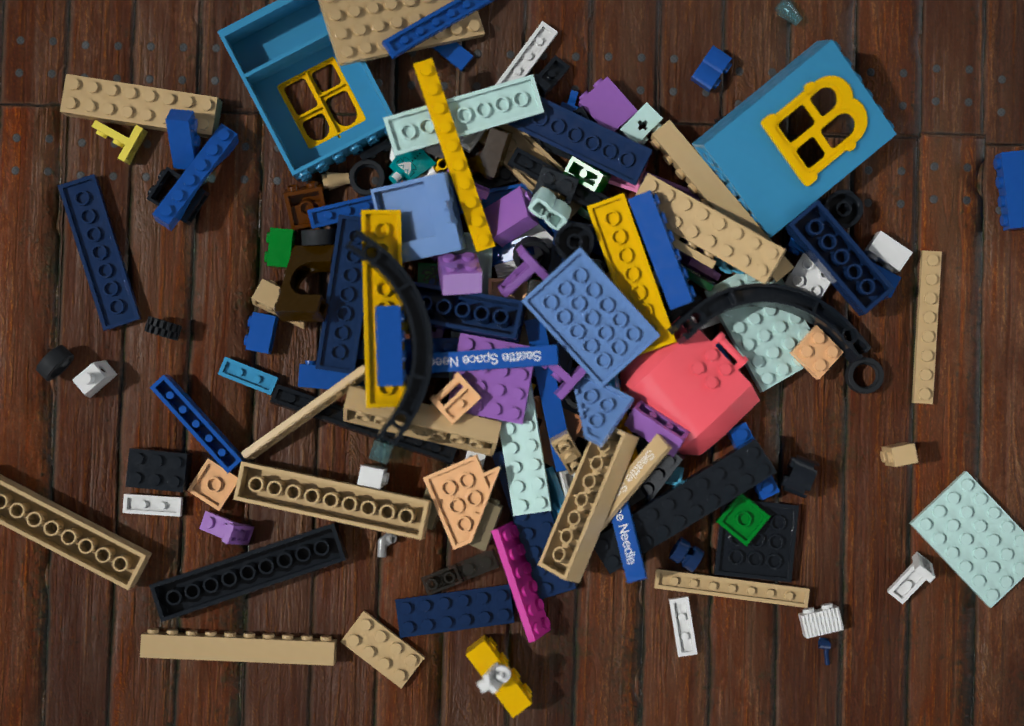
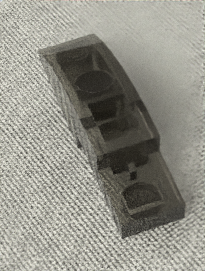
(460, 571)

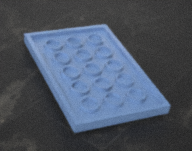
(590, 317)

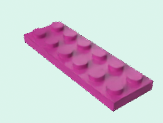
(521, 581)

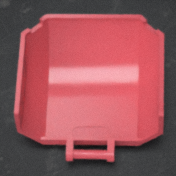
(692, 387)

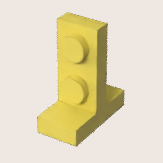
(129, 145)

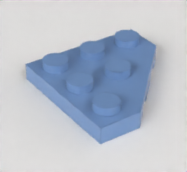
(600, 409)

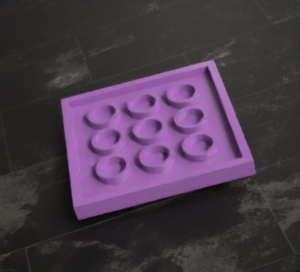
(502, 389)

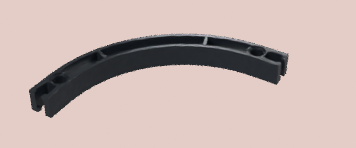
(782, 298)
(419, 332)

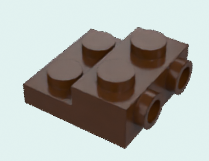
(300, 200)

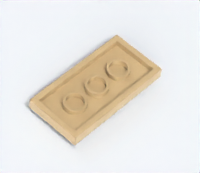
(382, 649)

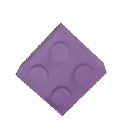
(459, 273)

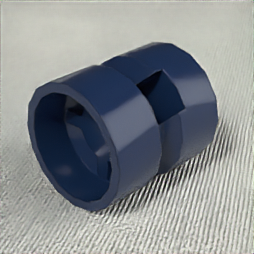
(687, 555)

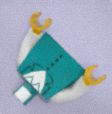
(412, 166)

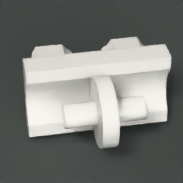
(494, 678)

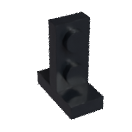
(550, 76)

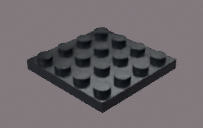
(769, 552)

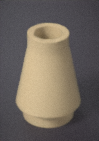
(334, 180)

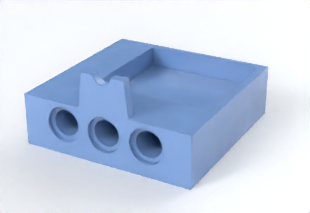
(428, 215)

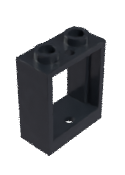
(194, 206)

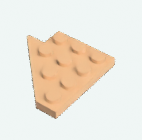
(461, 497)

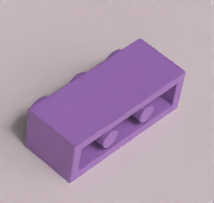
(649, 422)

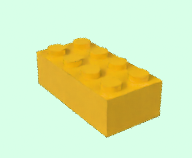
(512, 693)

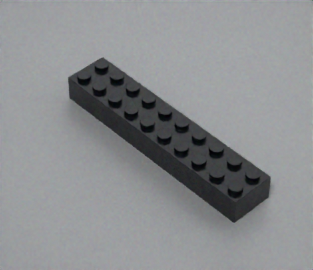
(690, 500)
(249, 571)

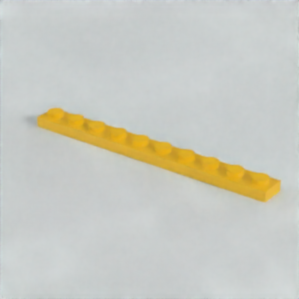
(453, 154)

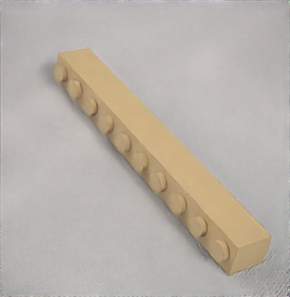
(706, 184)
(238, 647)

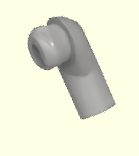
(383, 542)

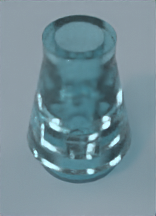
(788, 12)

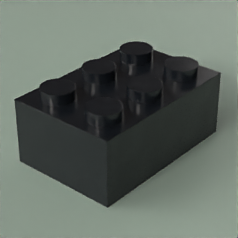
(158, 469)

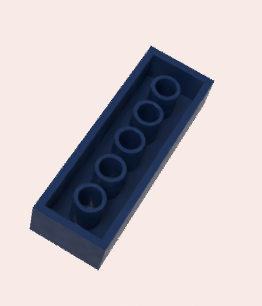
(839, 258)
(473, 313)

